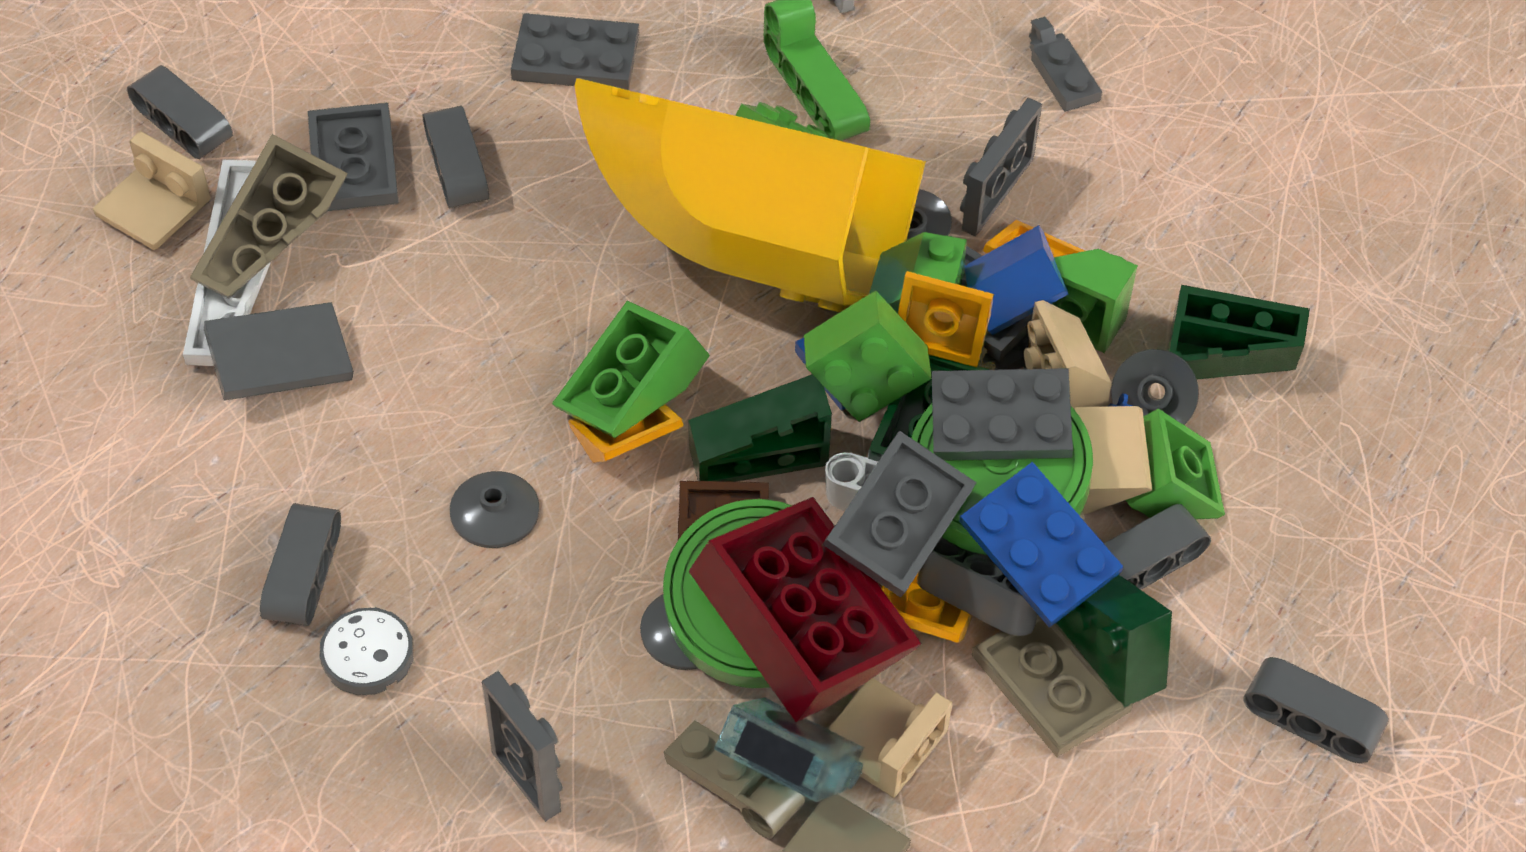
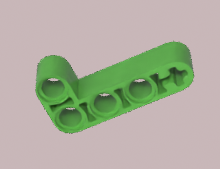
(811, 71)

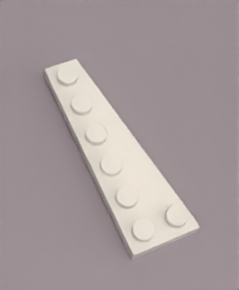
(207, 303)

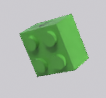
(867, 356)

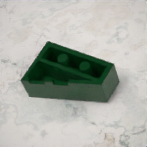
(1236, 333)
(763, 434)
(1123, 639)

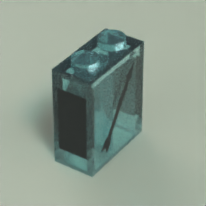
(790, 752)

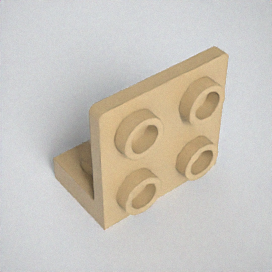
(156, 195)
(893, 733)

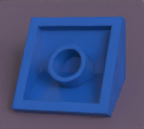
(1018, 277)

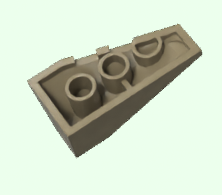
(272, 209)

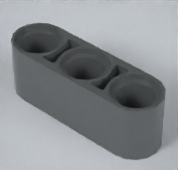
(179, 112)
(455, 156)
(1159, 546)
(300, 564)
(977, 587)
(1316, 710)

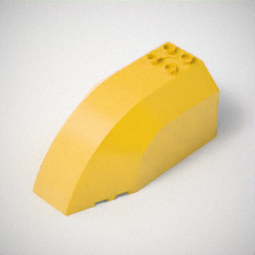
(752, 193)

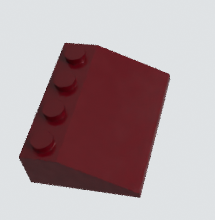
(801, 609)

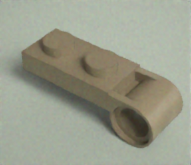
(761, 800)

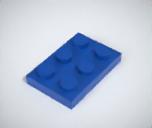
(1041, 544)

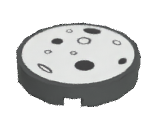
(366, 651)

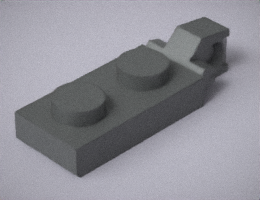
(1061, 67)

